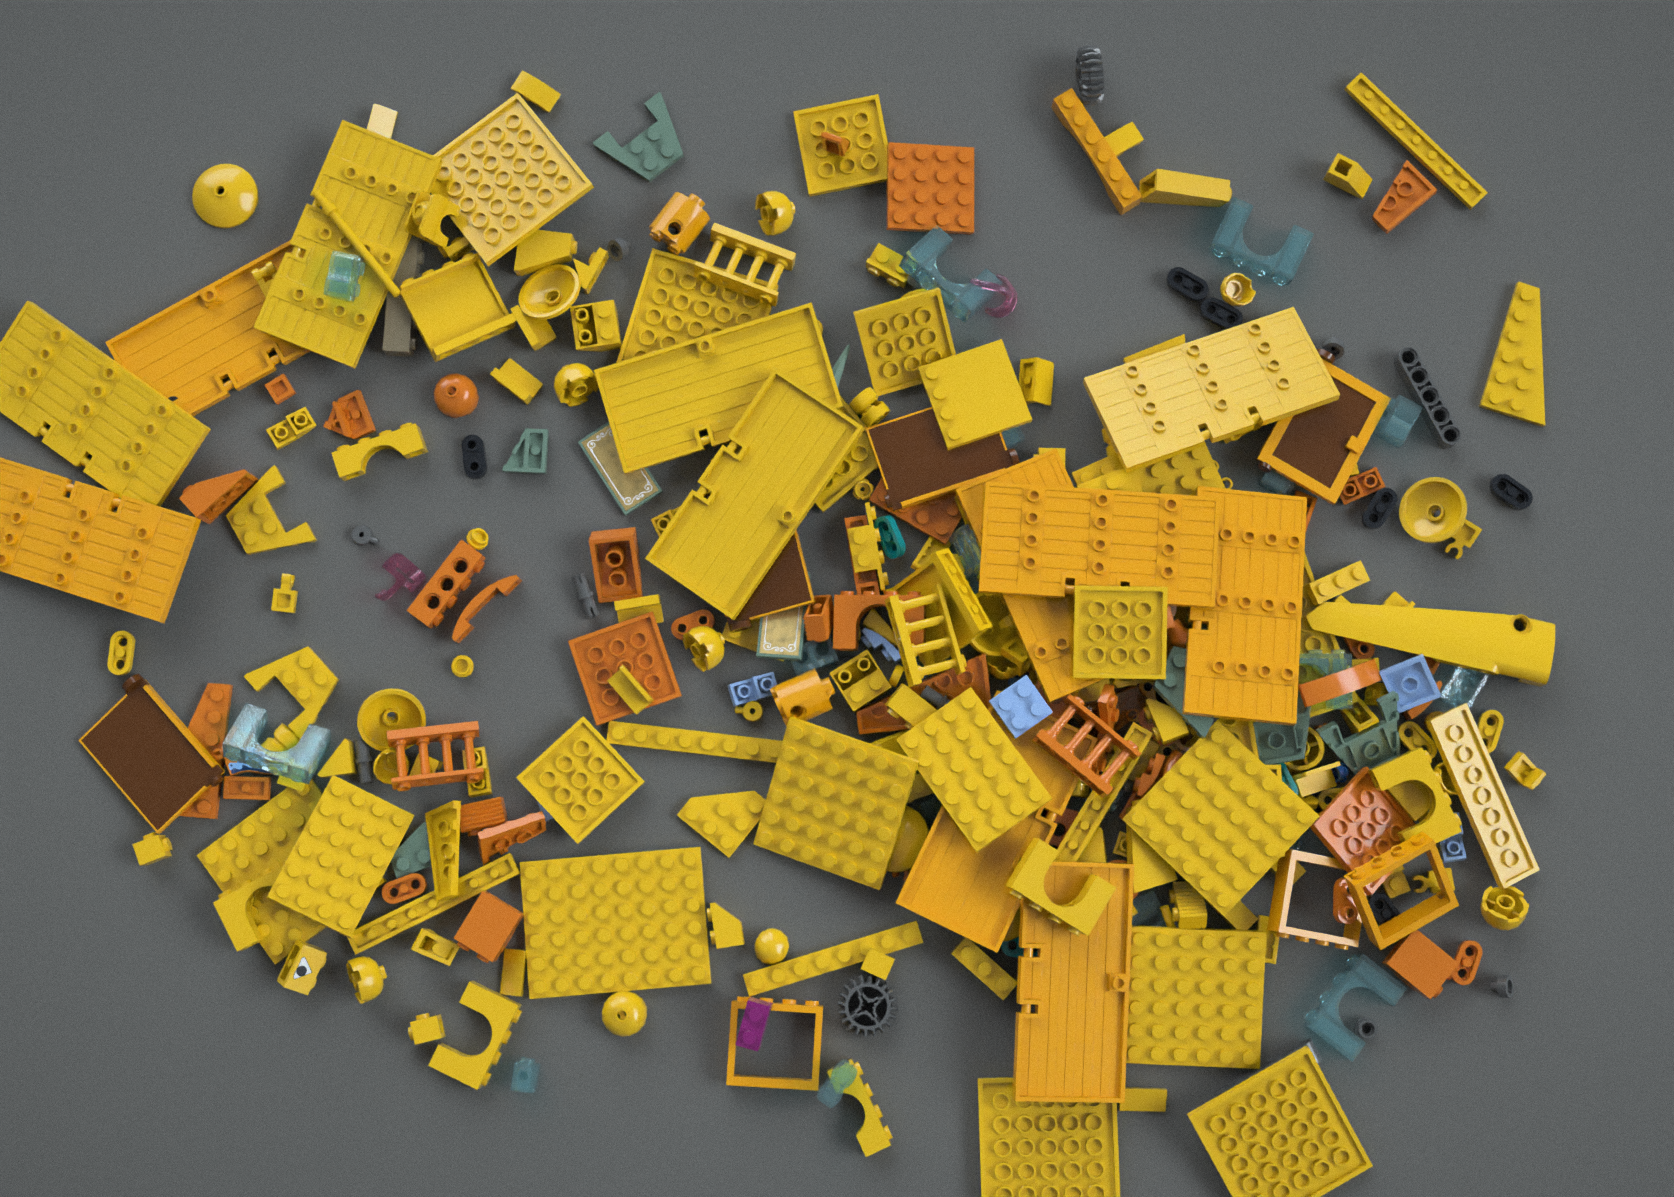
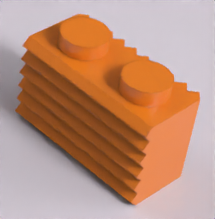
(819, 618)
(482, 815)

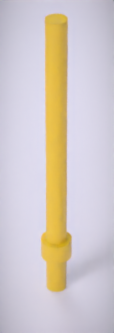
(330, 210)

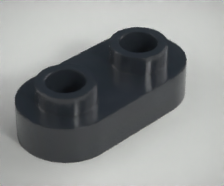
(1187, 283)
(1221, 313)
(473, 456)
(1511, 489)
(1379, 509)
(1386, 911)

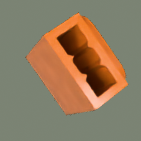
(488, 927)
(1421, 964)

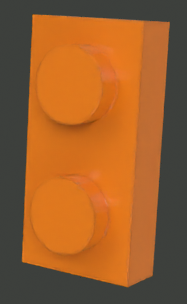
(247, 788)

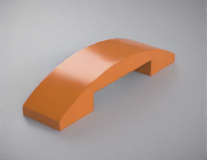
(863, 580)
(463, 626)
(1339, 683)

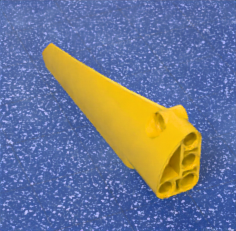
(1450, 637)

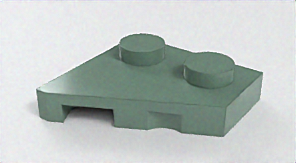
(530, 453)
(413, 853)

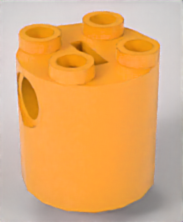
(684, 216)
(803, 696)

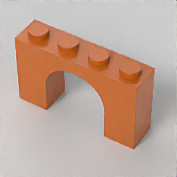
(851, 608)

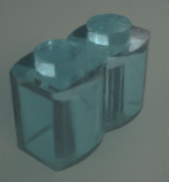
(344, 276)
(1398, 420)
(833, 1087)

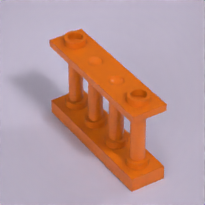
(422, 737)
(1083, 768)

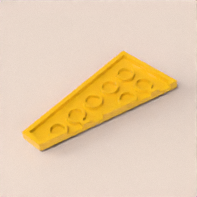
(1516, 372)

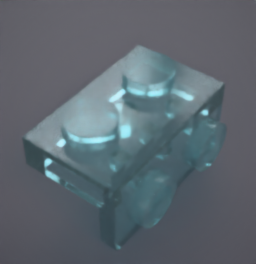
(1462, 686)

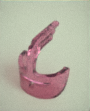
(1011, 294)
(400, 561)

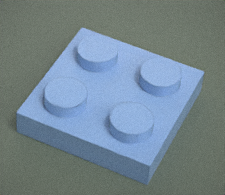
(1412, 682)
(1020, 706)

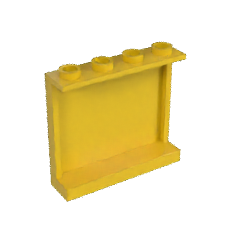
(456, 306)
(963, 606)

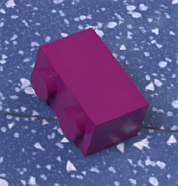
(754, 1024)

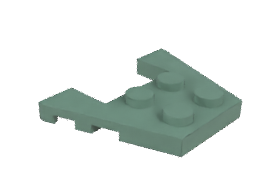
(652, 149)
(1172, 690)
(1283, 742)
(1370, 746)

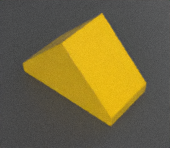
(1359, 717)
(341, 762)

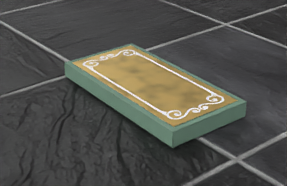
(629, 489)
(782, 635)

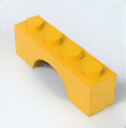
(353, 459)
(872, 1134)

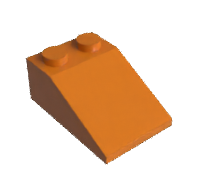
(215, 495)
(616, 564)

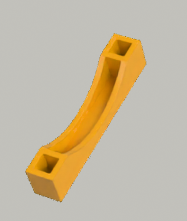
(1083, 128)

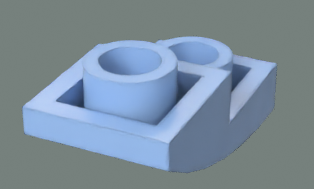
(874, 640)
(752, 689)
(1453, 848)

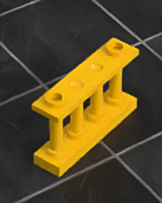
(751, 246)
(909, 651)

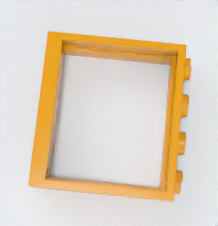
(1281, 901)
(1414, 917)
(787, 1005)

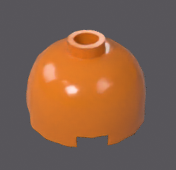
(463, 397)

